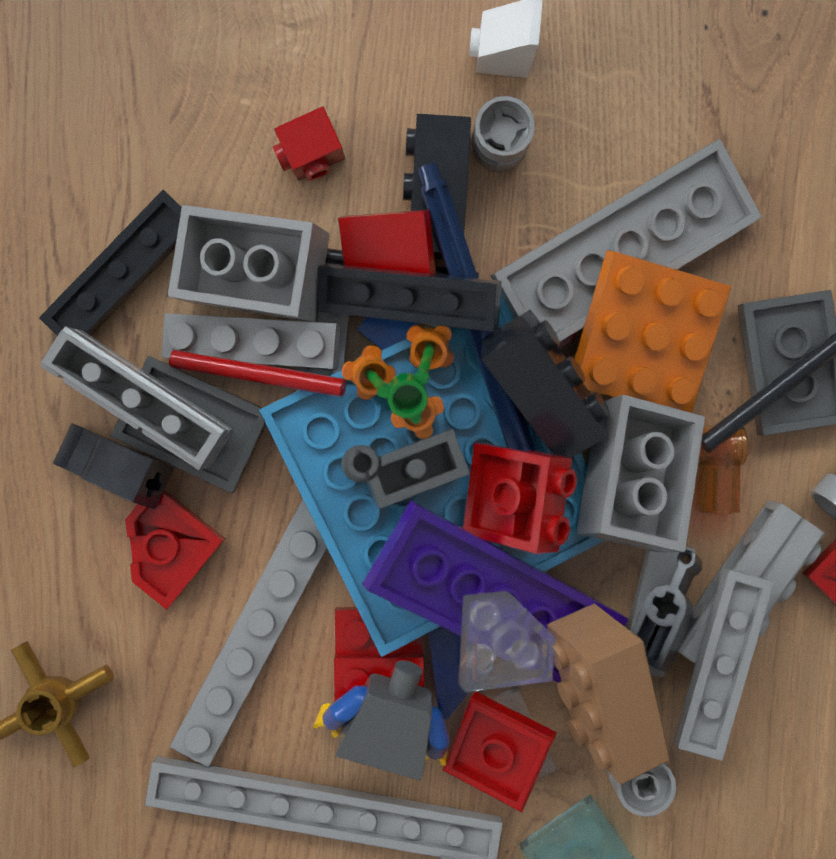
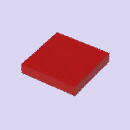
(388, 241)
(499, 751)

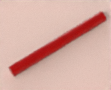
(258, 373)

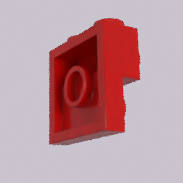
(519, 498)
(358, 656)

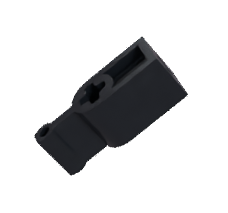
(113, 466)
(663, 633)

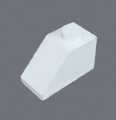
(507, 39)

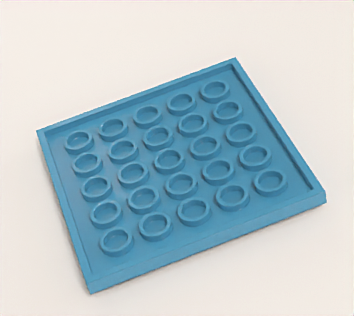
(319, 429)

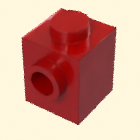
(308, 145)

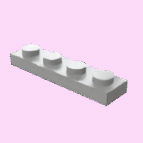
(254, 340)
(723, 663)

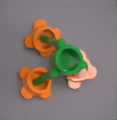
(406, 391)

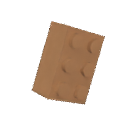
(608, 693)

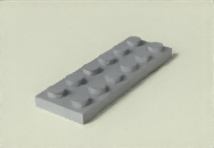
(659, 222)

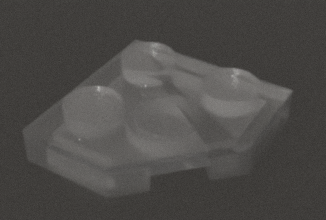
(502, 644)

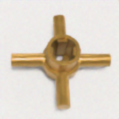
(64, 697)

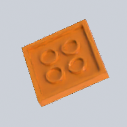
(649, 331)

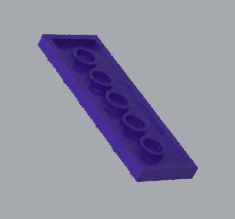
(436, 562)

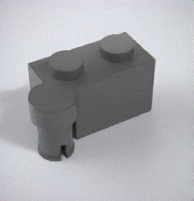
(407, 469)

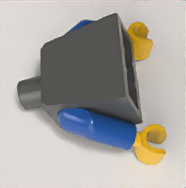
(388, 723)

